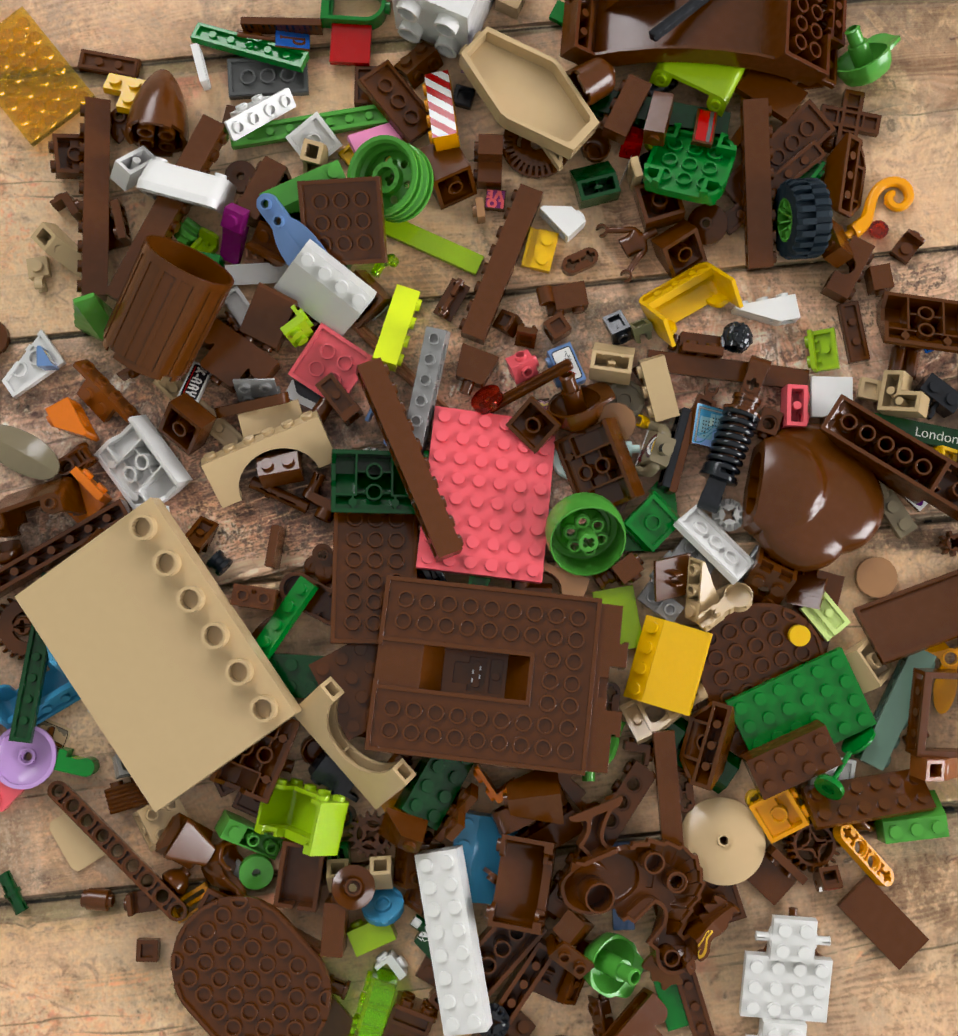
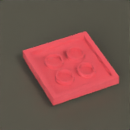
(326, 354)

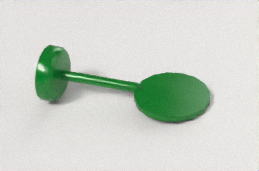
(830, 785)

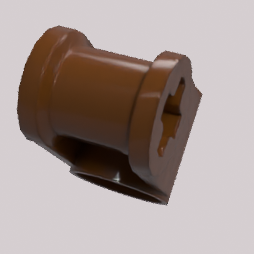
(77, 458)

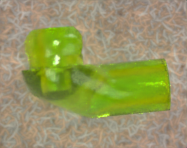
(379, 267)

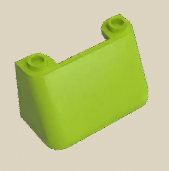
(711, 79)

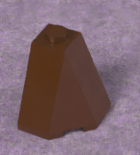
(535, 797)

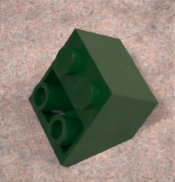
(595, 184)

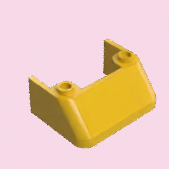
(685, 295)

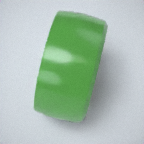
(591, 554)

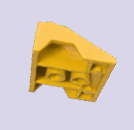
(668, 665)

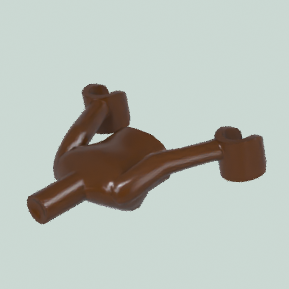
(631, 244)

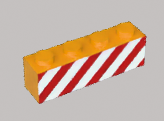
(441, 111)

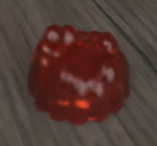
(878, 229)

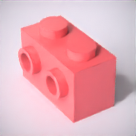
(794, 406)

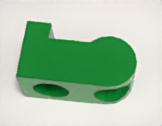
(75, 764)

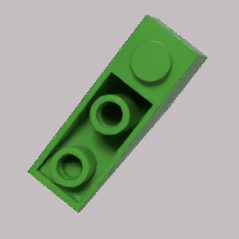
(241, 832)

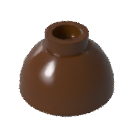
(177, 879)

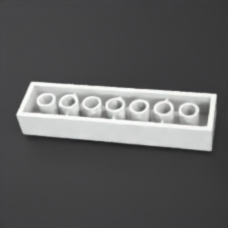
(453, 941)

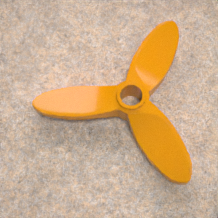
(944, 689)

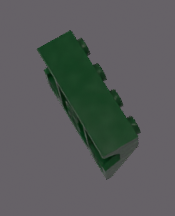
(367, 483)

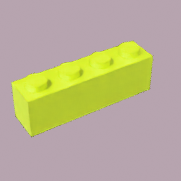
(397, 325)

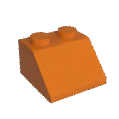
(71, 418)

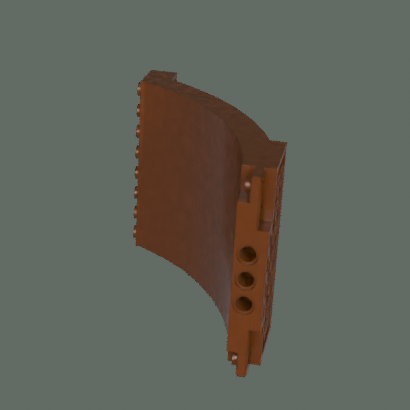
(767, 36)

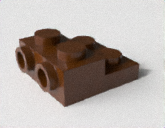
(66, 155)

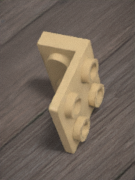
(154, 823)

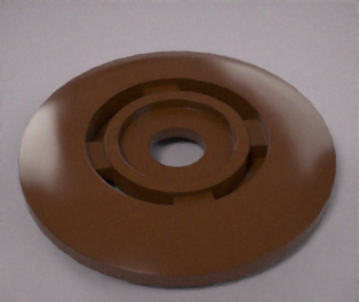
(525, 159)

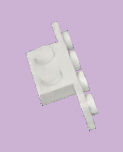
(258, 112)

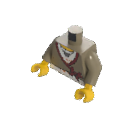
(656, 448)

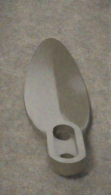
(27, 454)

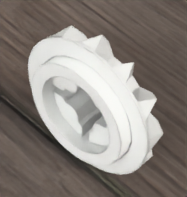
(729, 524)

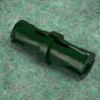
(13, 893)

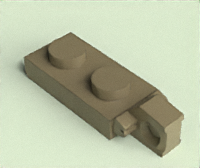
(896, 514)

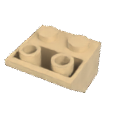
(611, 363)

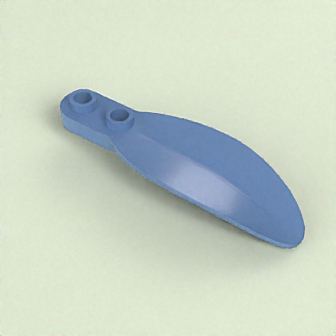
(290, 234)

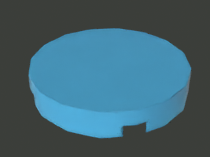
(384, 907)

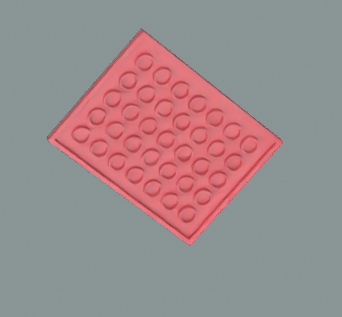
(494, 494)

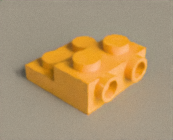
(780, 814)

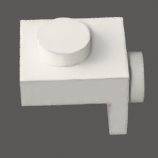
(395, 962)

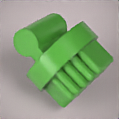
(188, 232)

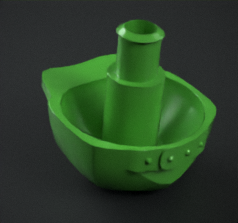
(865, 57)
(615, 965)

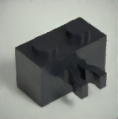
(942, 396)

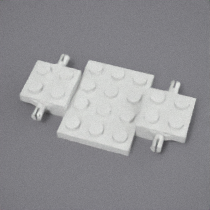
(787, 980)

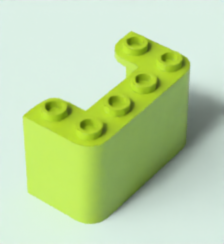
(304, 816)

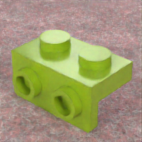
(298, 329)
(822, 350)

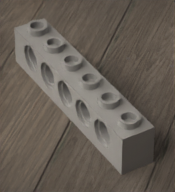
(427, 382)

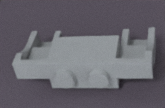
(669, 608)

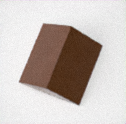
(533, 424)

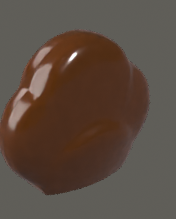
(809, 499)

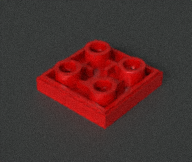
(350, 44)

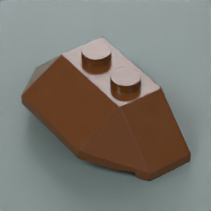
(846, 175)
(707, 744)

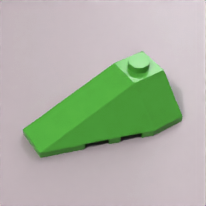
(288, 191)
(91, 315)

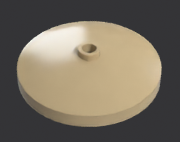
(744, 838)

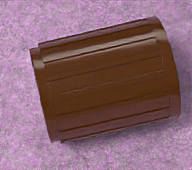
(166, 308)

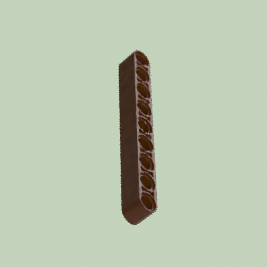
(108, 845)

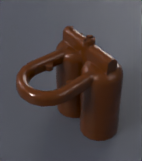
(904, 359)

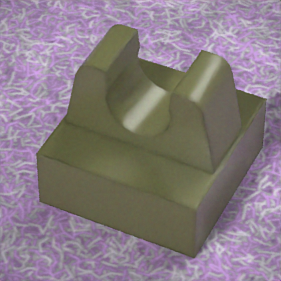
(641, 327)

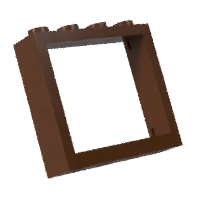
(919, 712)

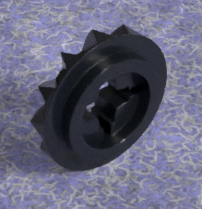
(500, 1015)

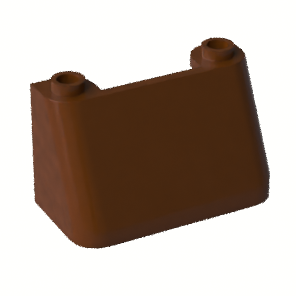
(52, 496)
(522, 884)

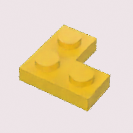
(124, 87)

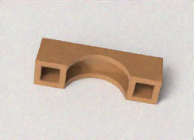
(567, 582)

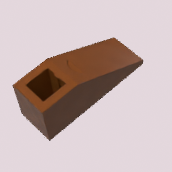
(933, 768)

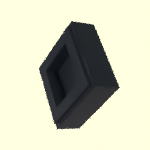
(464, 96)

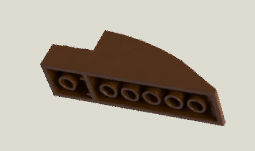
(894, 456)

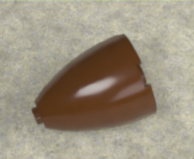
(158, 116)

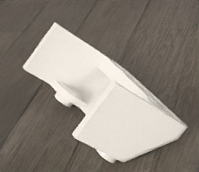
(186, 185)

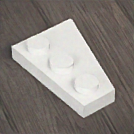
(25, 372)

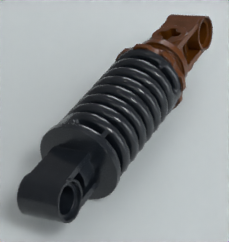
(732, 436)

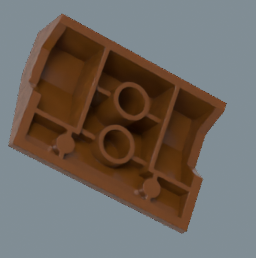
(918, 321)
(600, 463)
(260, 766)

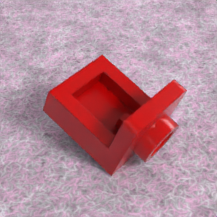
(632, 144)

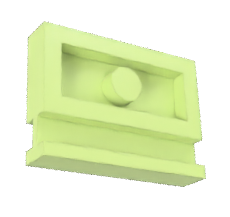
(827, 620)

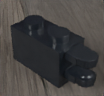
(326, 772)

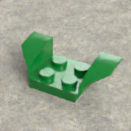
(651, 521)

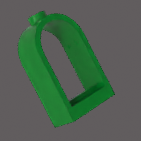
(375, 20)

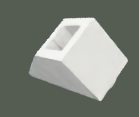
(771, 311)

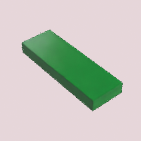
(671, 999)

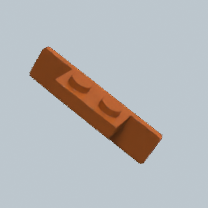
(101, 394)

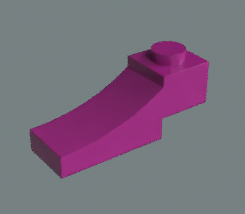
(234, 232)

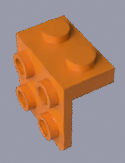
(93, 493)
(491, 791)

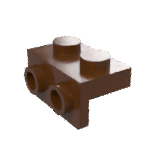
(418, 62)
(568, 957)

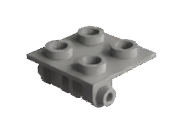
(255, 388)

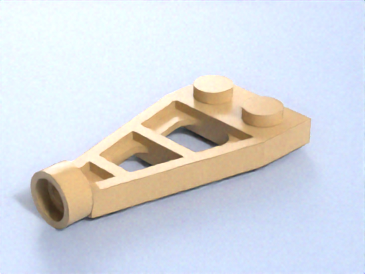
(639, 723)

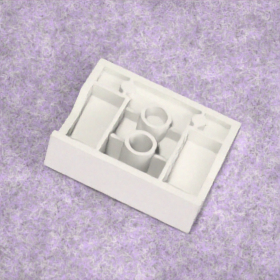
(325, 288)
(142, 463)

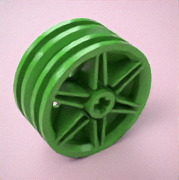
(404, 167)

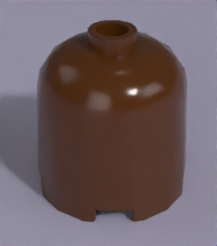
(593, 79)

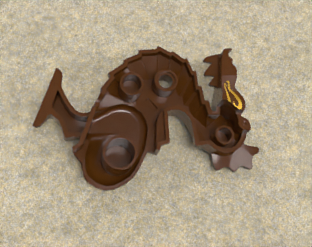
(635, 879)

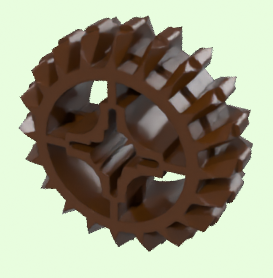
(817, 858)

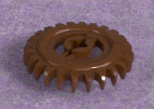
(8, 629)

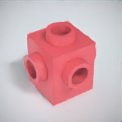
(522, 366)

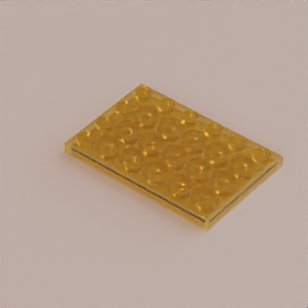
(35, 80)

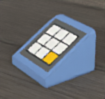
(45, 360)

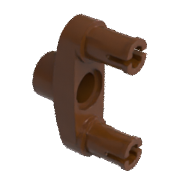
(312, 494)

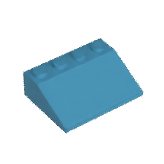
(479, 848)

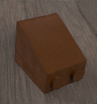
(451, 175)
(265, 317)

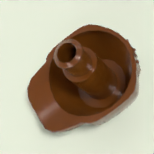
(578, 405)

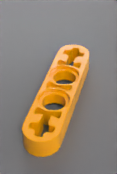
(864, 853)

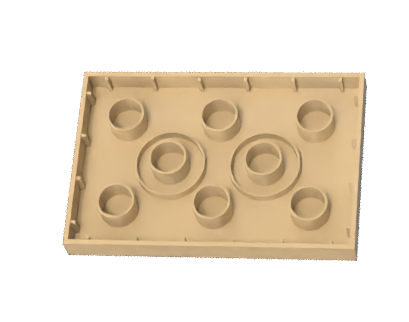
(157, 653)

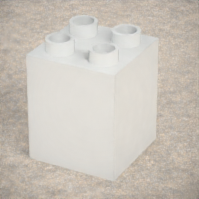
(441, 22)

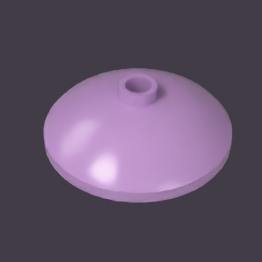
(23, 773)

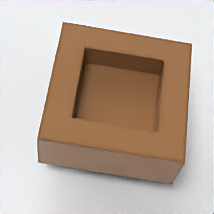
(478, 210)

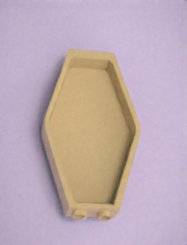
(528, 92)

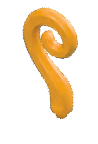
(862, 224)

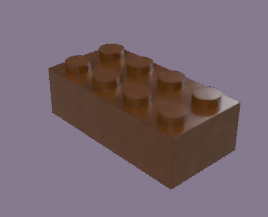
(791, 759)

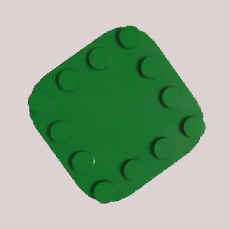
(688, 169)

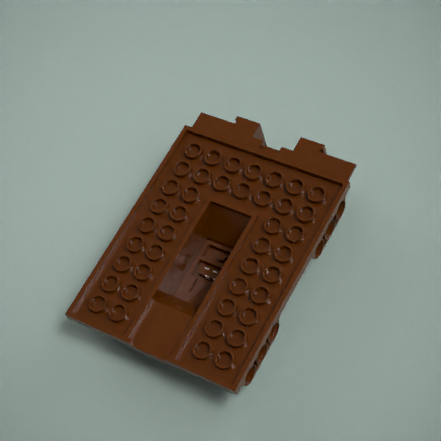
(495, 676)

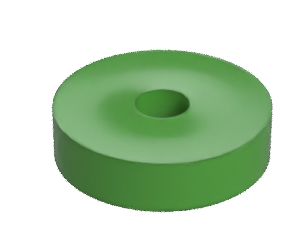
(259, 880)

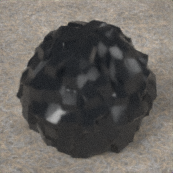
(736, 337)

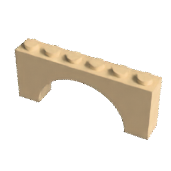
(226, 466)
(372, 778)

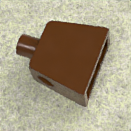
(474, 368)

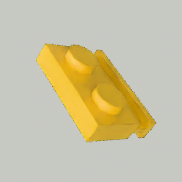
(539, 250)

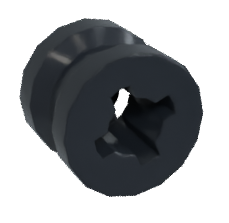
(219, 563)

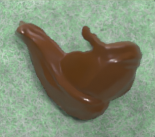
(221, 868)

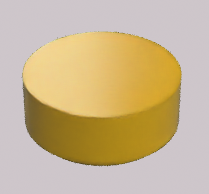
(799, 635)

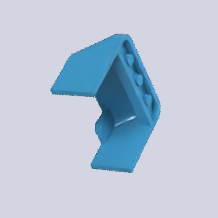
(55, 696)

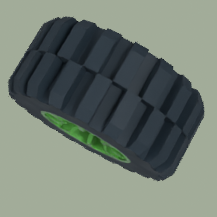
(802, 218)

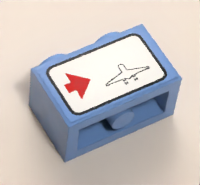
(561, 353)

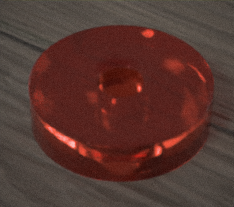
(487, 399)

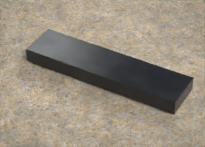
(677, 433)

